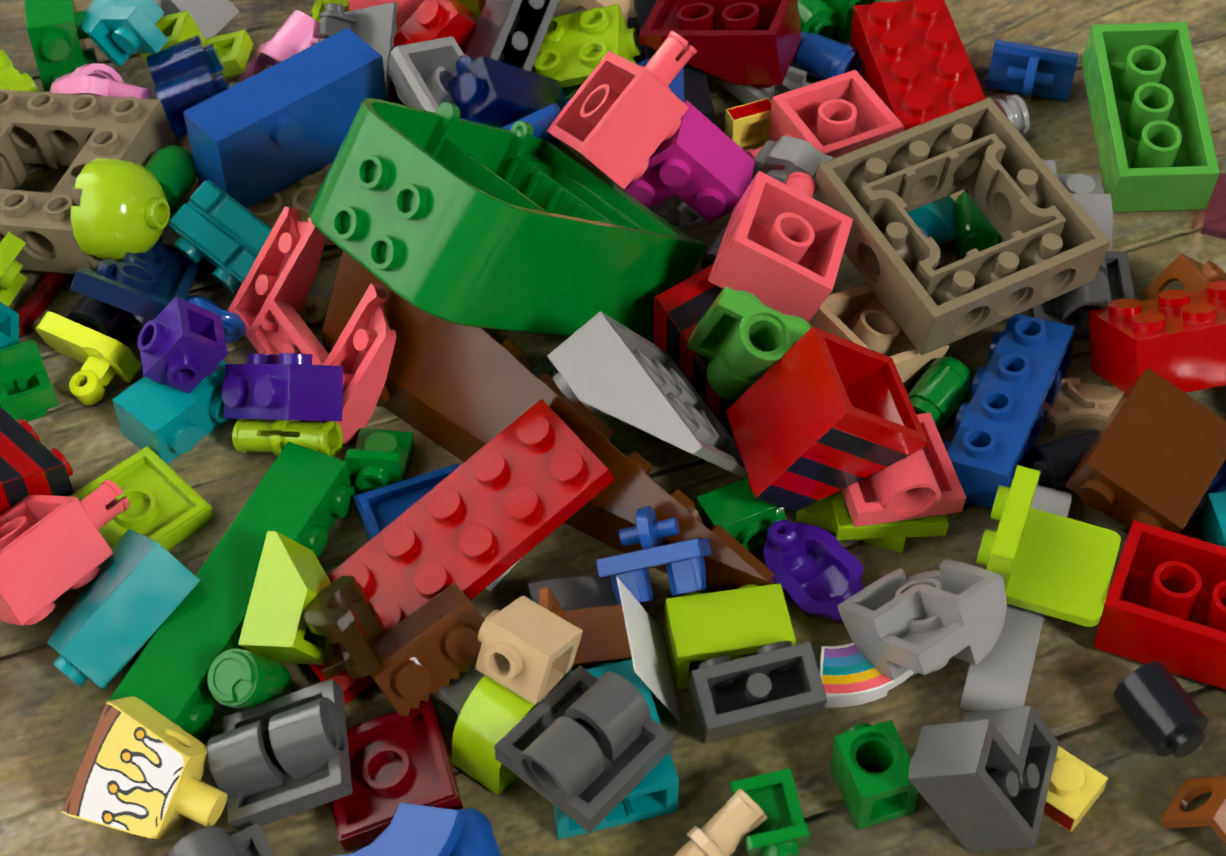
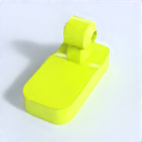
(99, 353)

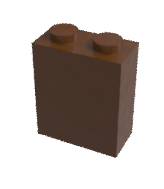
(1152, 456)

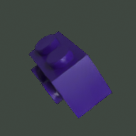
(283, 389)

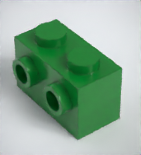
(57, 38)

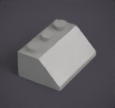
(423, 70)

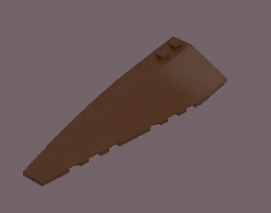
(469, 388)

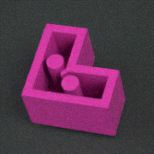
(698, 167)

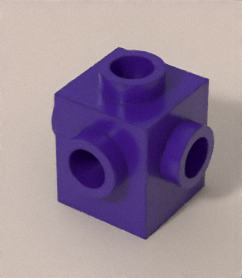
(182, 345)

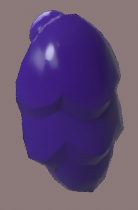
(812, 568)

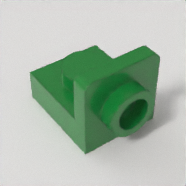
(379, 458)

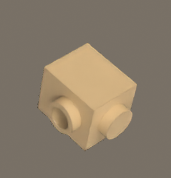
(527, 648)

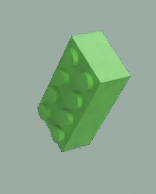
(1149, 117)

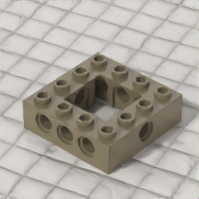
(71, 133)
(976, 149)

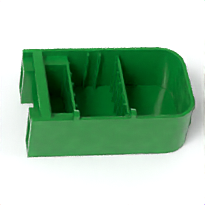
(494, 224)

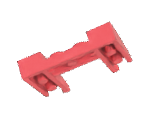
(271, 308)

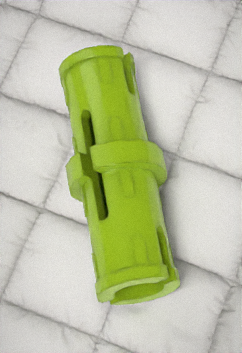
(274, 435)

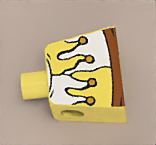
(143, 774)

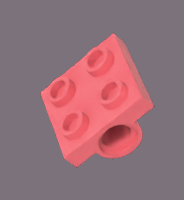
(910, 488)

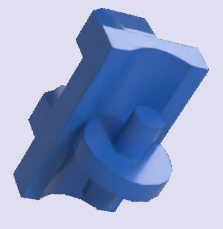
(1032, 70)
(682, 559)

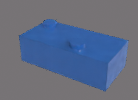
(284, 118)

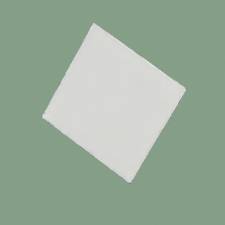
(648, 650)

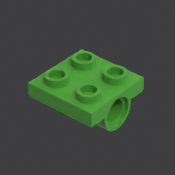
(742, 340)

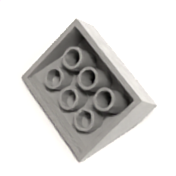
(643, 388)

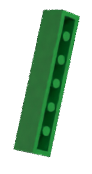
(297, 498)

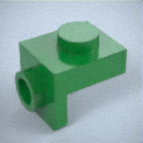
(24, 382)
(785, 827)

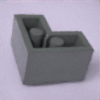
(987, 776)

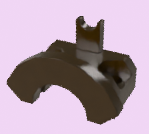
(351, 622)

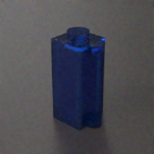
(500, 92)

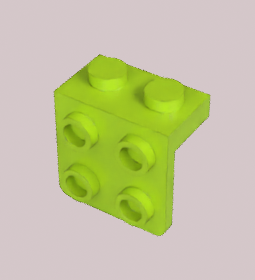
(581, 40)
(1046, 558)

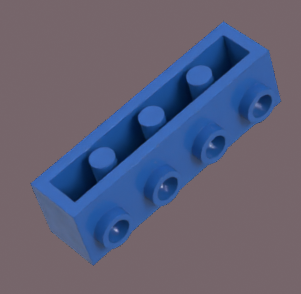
(1007, 404)

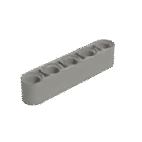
(1005, 672)

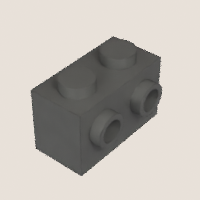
(756, 690)

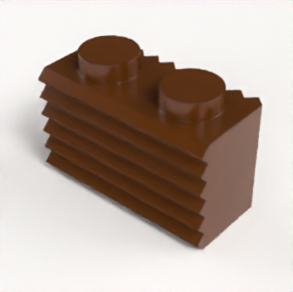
(428, 649)

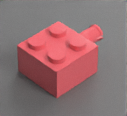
(624, 112)
(832, 116)
(782, 245)
(51, 548)

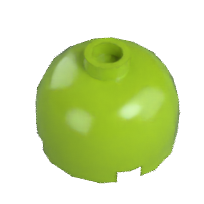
(118, 209)

